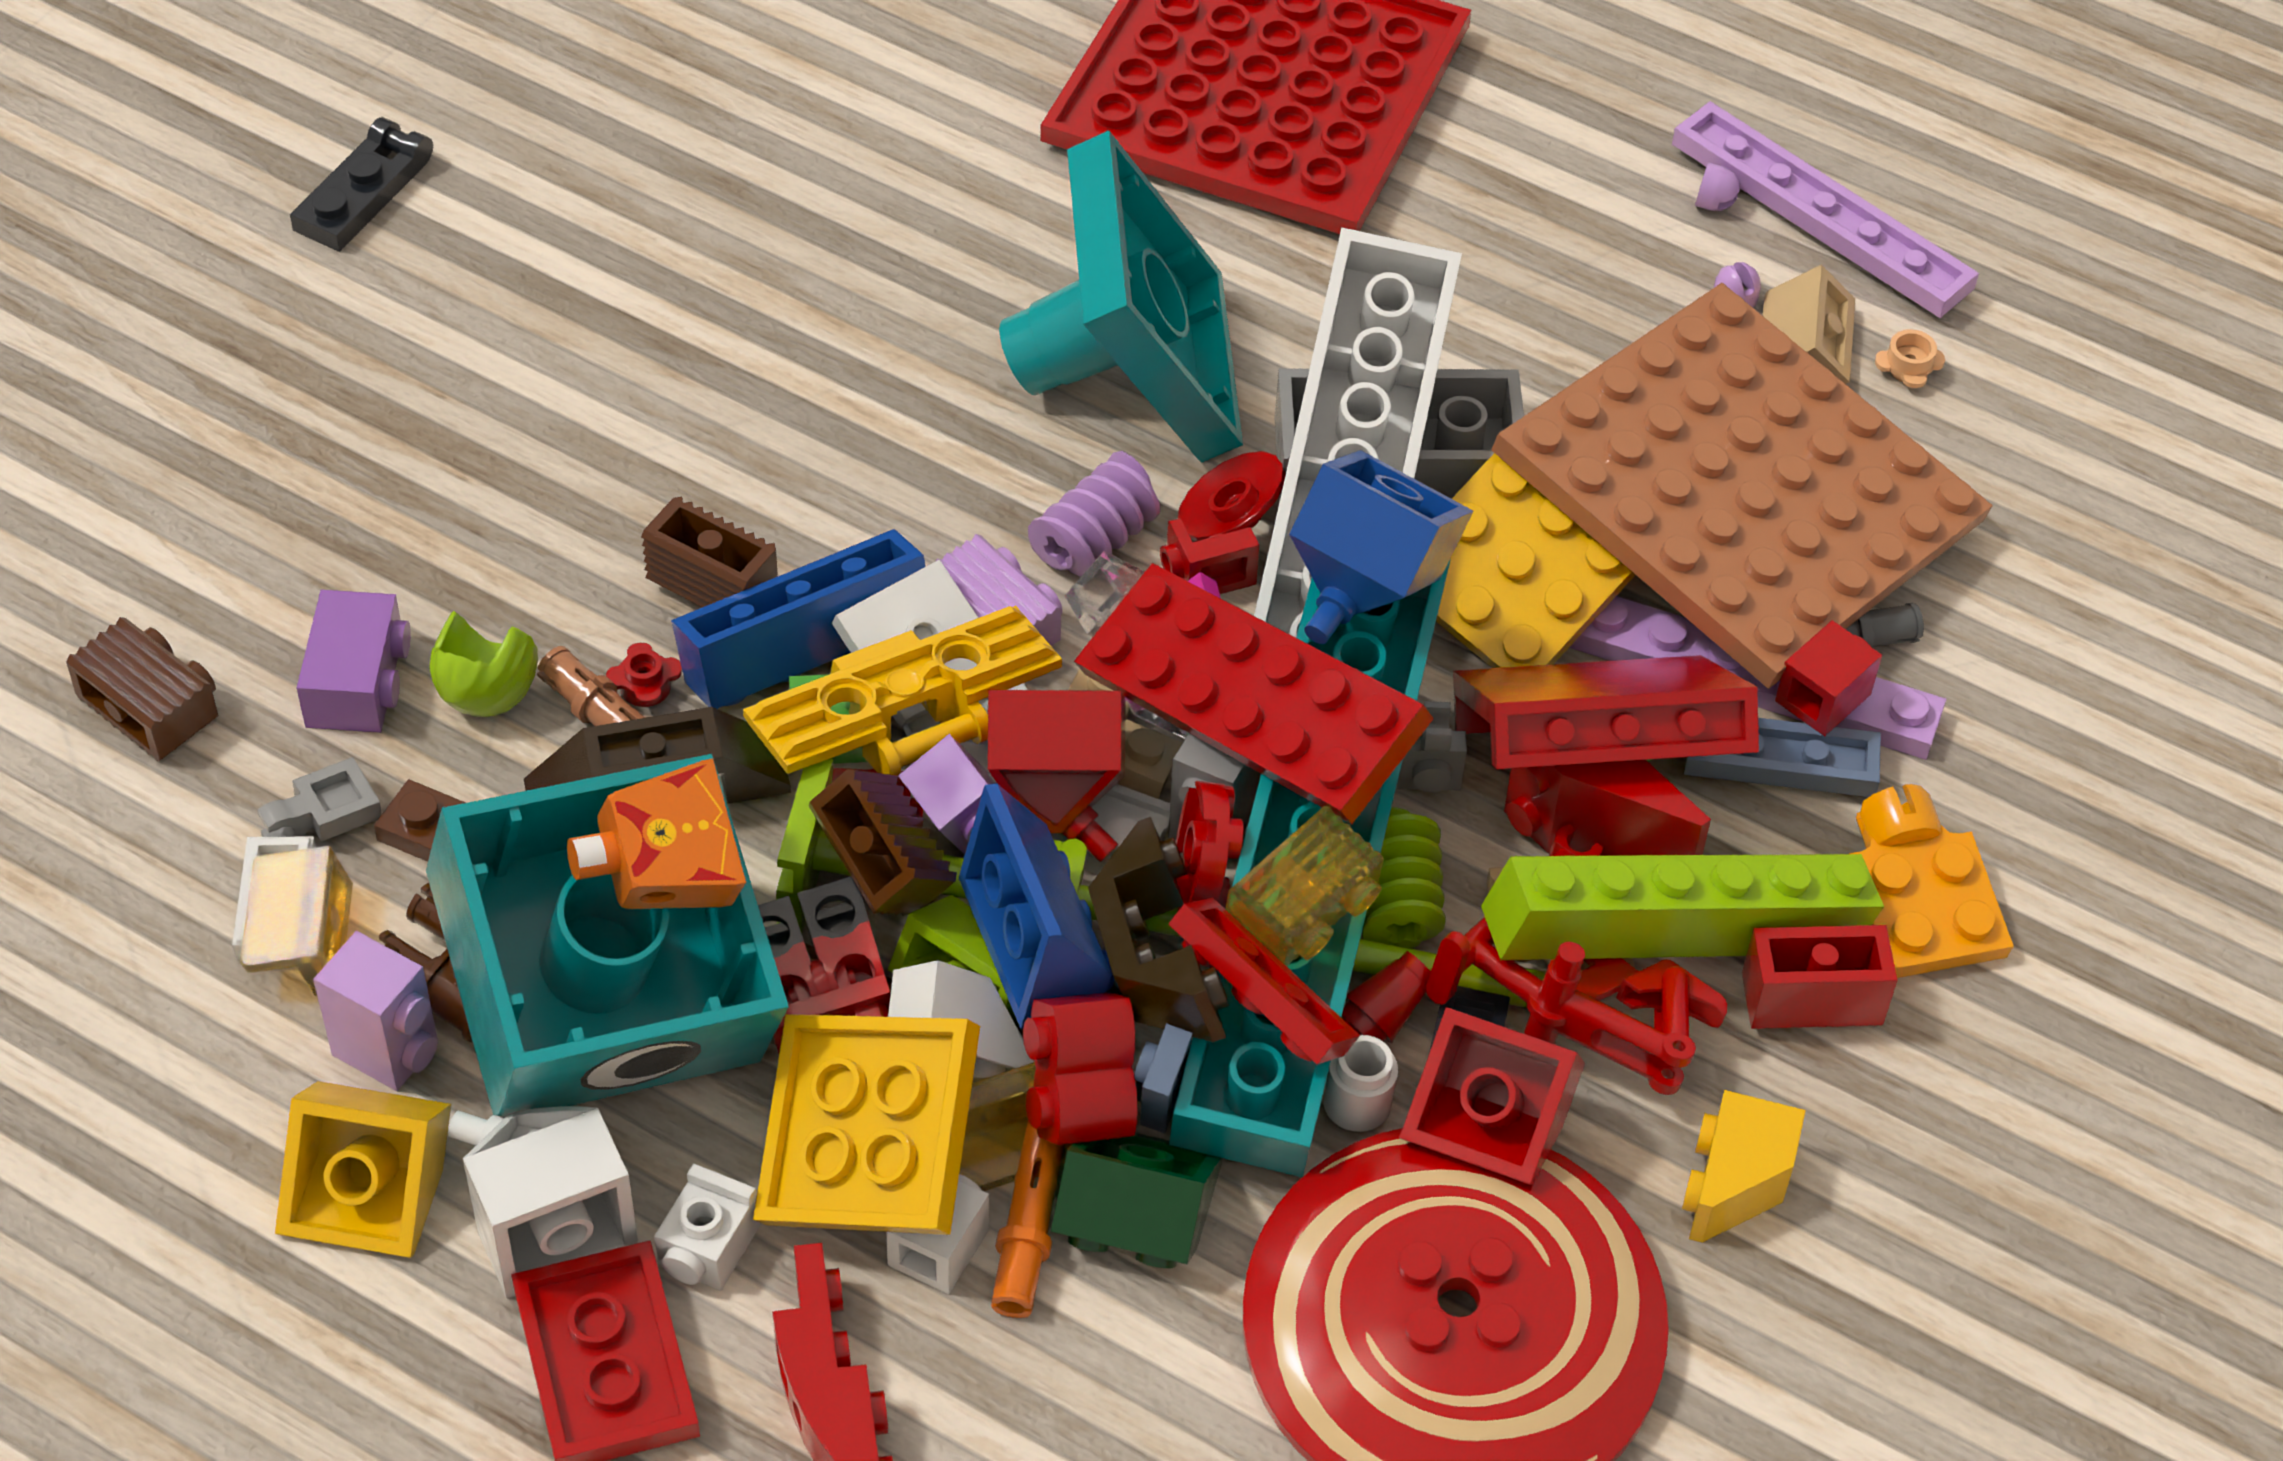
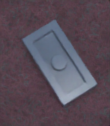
(1160, 1076)

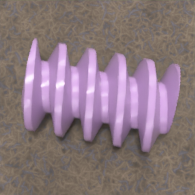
(1095, 515)

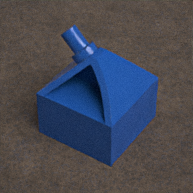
(1371, 538)

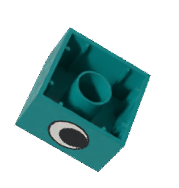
(570, 986)

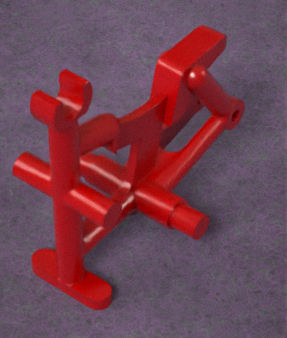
(1570, 998)

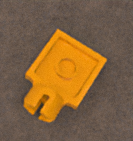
(1931, 886)

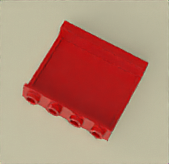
(1608, 711)

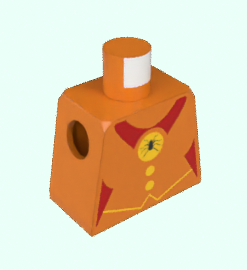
(664, 843)

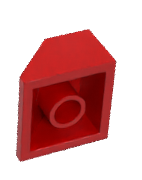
(1492, 1096)

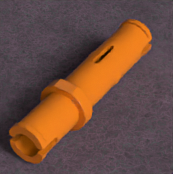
(1024, 1239)

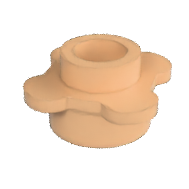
(1910, 357)

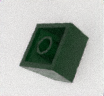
(1136, 1198)

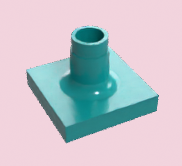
(1140, 304)

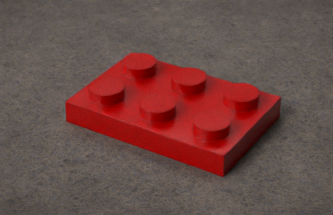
(605, 1355)

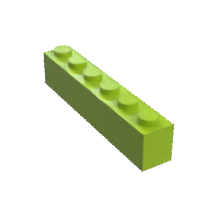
(1670, 902)

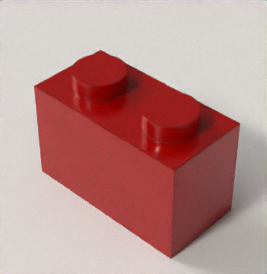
(1819, 976)

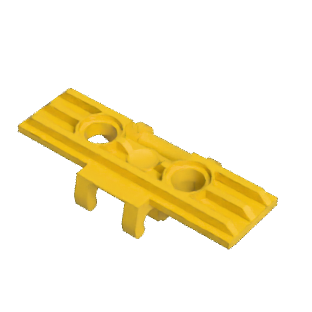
(897, 675)

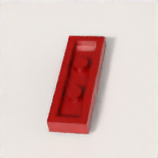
(1263, 982)

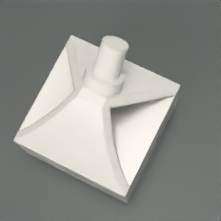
(545, 1187)

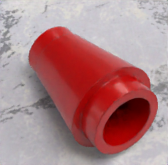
(1387, 998)

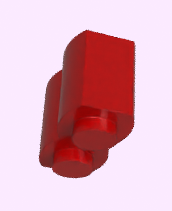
(1082, 1068)

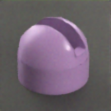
(1717, 189)
(1738, 276)

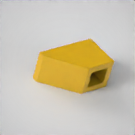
(1747, 1163)

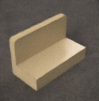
(1816, 316)

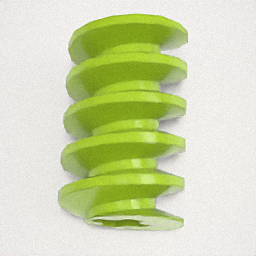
(1411, 883)

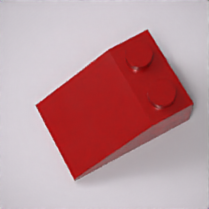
(1614, 804)

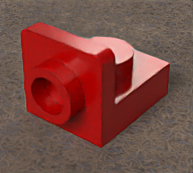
(1226, 558)

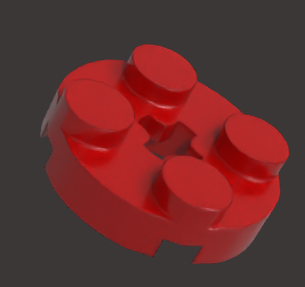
(1207, 840)

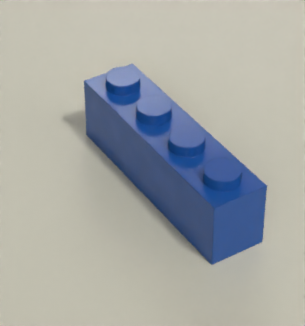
(786, 621)

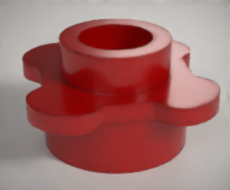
(654, 683)

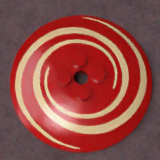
(1374, 1369)

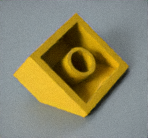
(361, 1167)

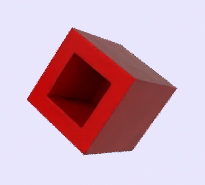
(1828, 677)

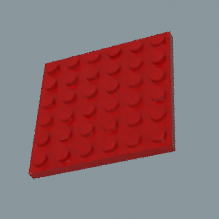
(1263, 97)

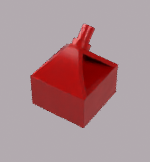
(1059, 756)

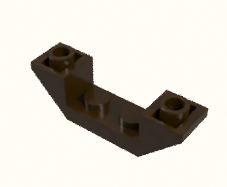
(738, 753)
(1126, 892)

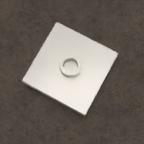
(921, 603)

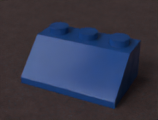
(1029, 907)

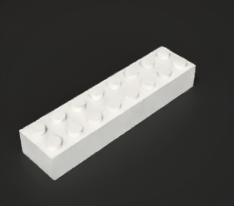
(1363, 387)

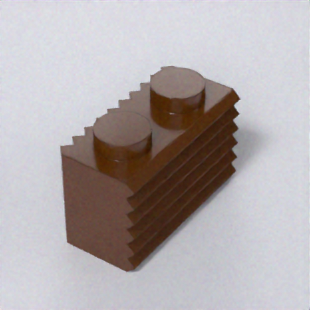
(703, 555)
(143, 687)
(882, 842)

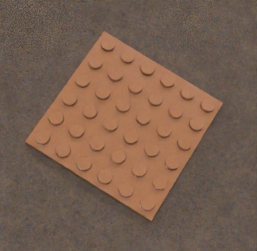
(1742, 481)

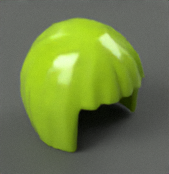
(480, 674)

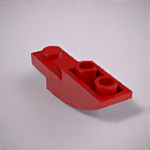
(823, 1390)

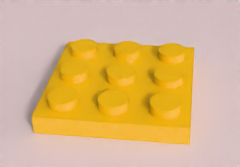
(1523, 573)
(867, 1123)

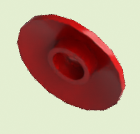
(1232, 495)

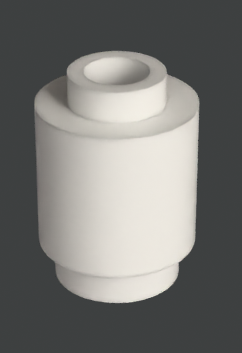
(1361, 1085)

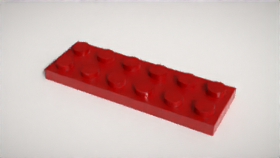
(1254, 692)

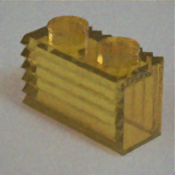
(1307, 887)

